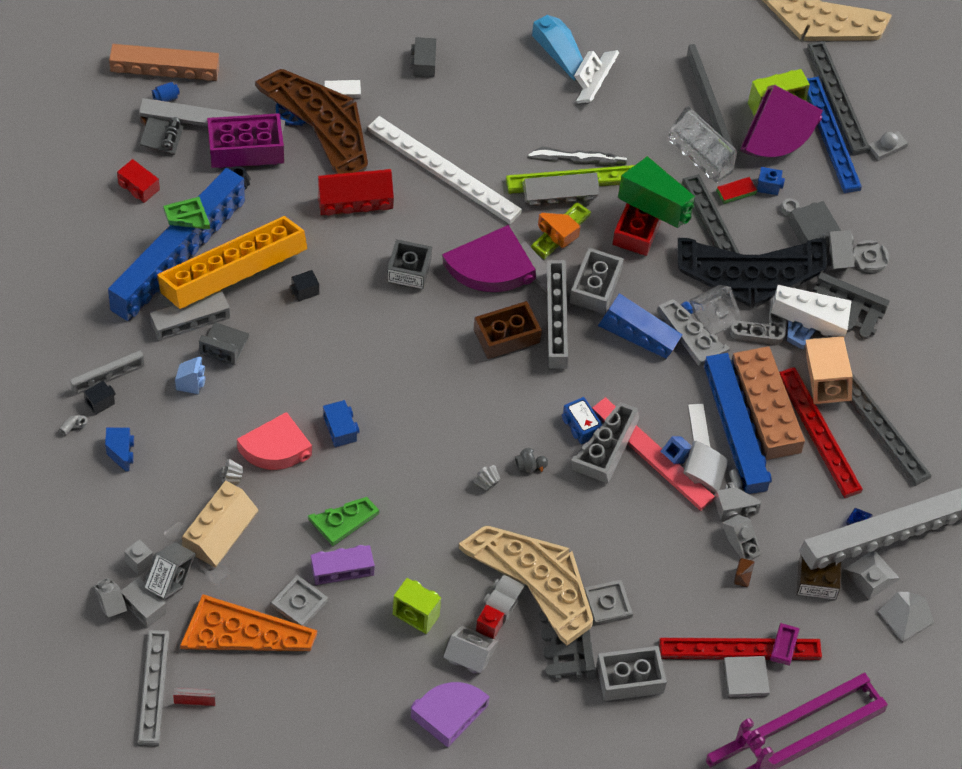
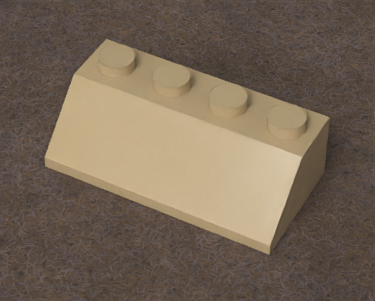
(219, 524)

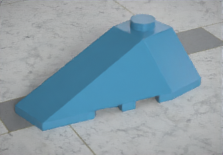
(558, 43)

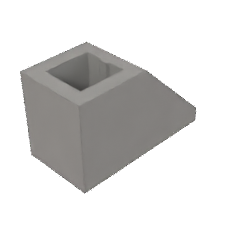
(736, 502)
(742, 536)
(110, 597)

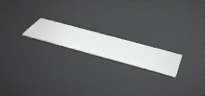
(698, 423)

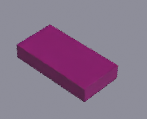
(784, 644)

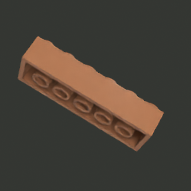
(768, 403)

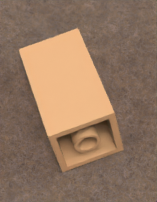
(829, 370)

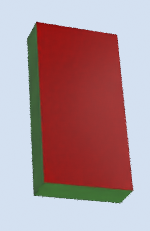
(736, 190)

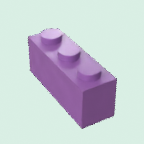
(342, 564)

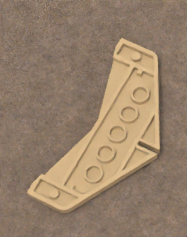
(830, 20)
(544, 568)

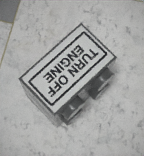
(409, 264)
(169, 570)

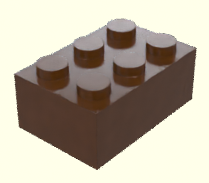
(507, 330)

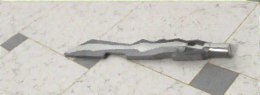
(577, 156)

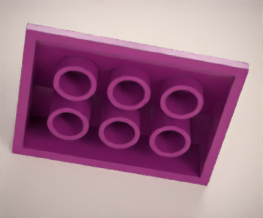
(245, 140)

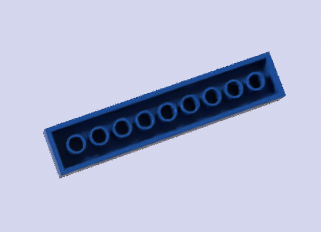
(175, 246)

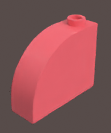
(275, 444)

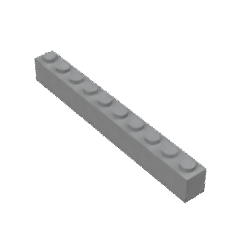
(882, 530)

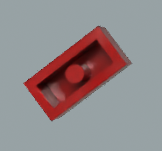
(138, 181)

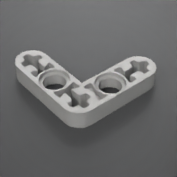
(767, 330)

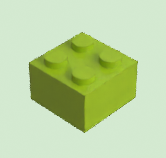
(416, 605)

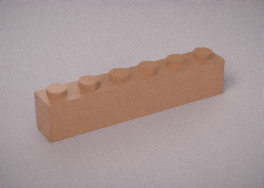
(164, 62)

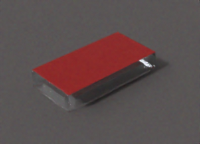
(194, 696)

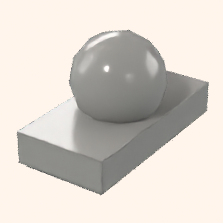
(888, 144)

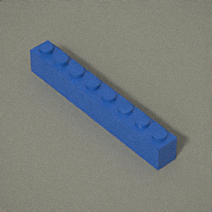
(737, 423)

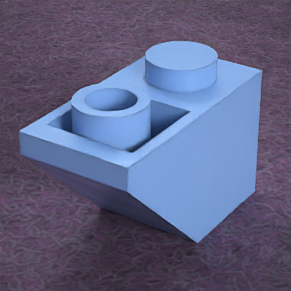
(190, 376)

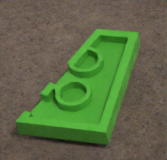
(342, 521)

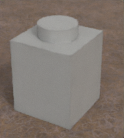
(138, 557)

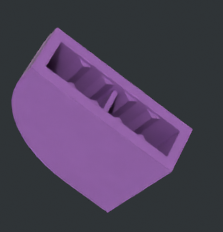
(449, 710)

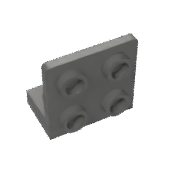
(223, 343)

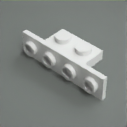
(592, 73)

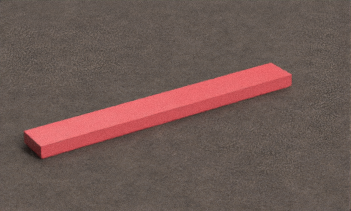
(650, 452)

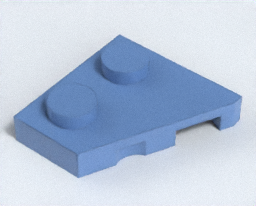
(798, 334)

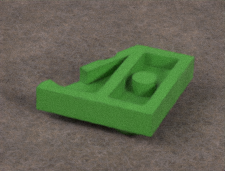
(187, 214)

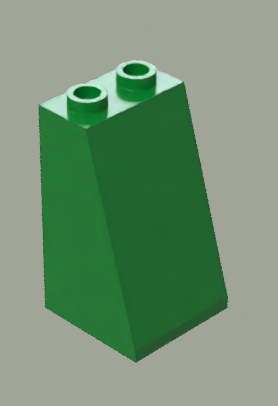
(656, 193)

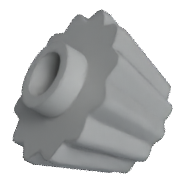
(231, 472)
(487, 477)

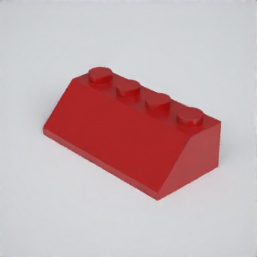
(355, 192)

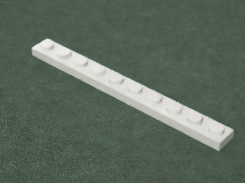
(444, 170)

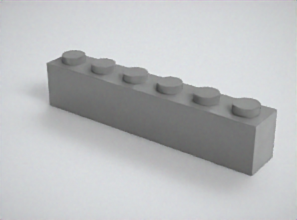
(557, 314)

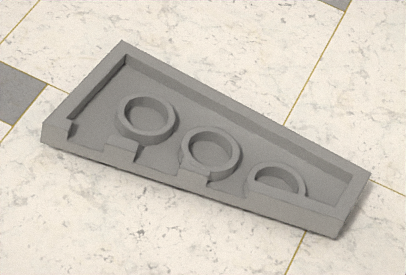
(694, 338)

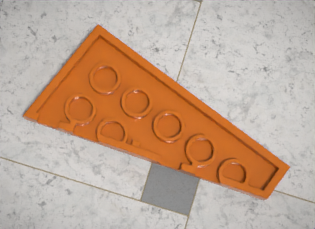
(234, 627)

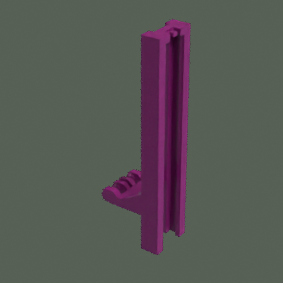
(756, 738)

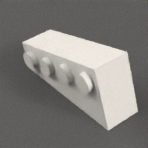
(813, 310)

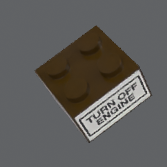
(819, 582)

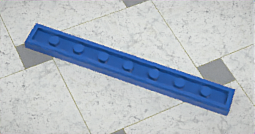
(833, 139)

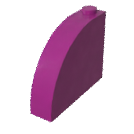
(780, 124)
(491, 262)

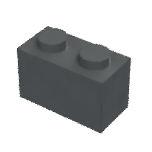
(424, 57)

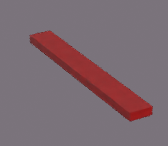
(820, 433)
(733, 647)

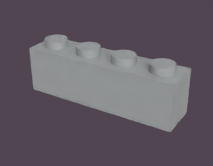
(561, 188)
(176, 321)

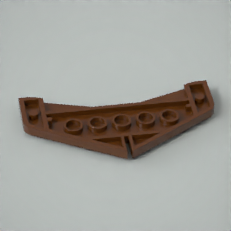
(327, 111)

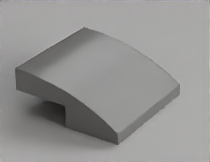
(705, 466)

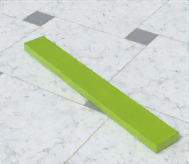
(606, 176)

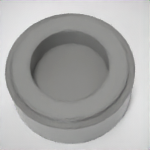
(789, 205)

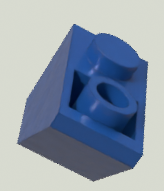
(118, 446)

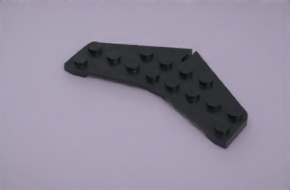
(752, 272)

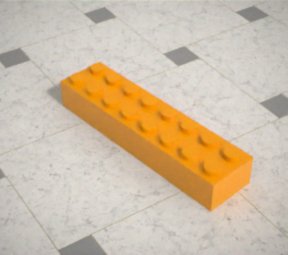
(232, 262)

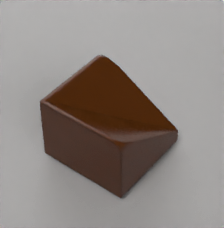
(744, 572)

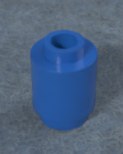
(166, 92)

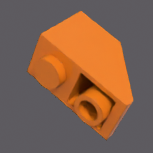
(559, 227)

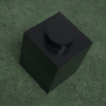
(304, 285)
(99, 397)

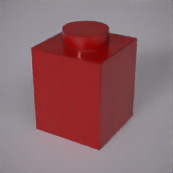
(489, 621)

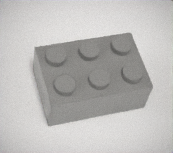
(596, 280)
(631, 673)

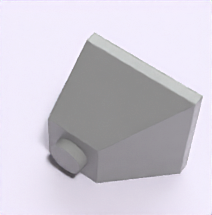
(871, 574)

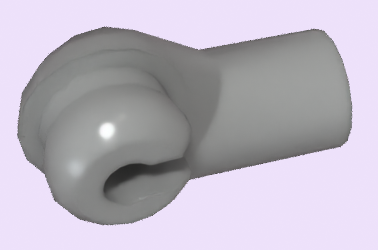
(73, 422)
(736, 480)

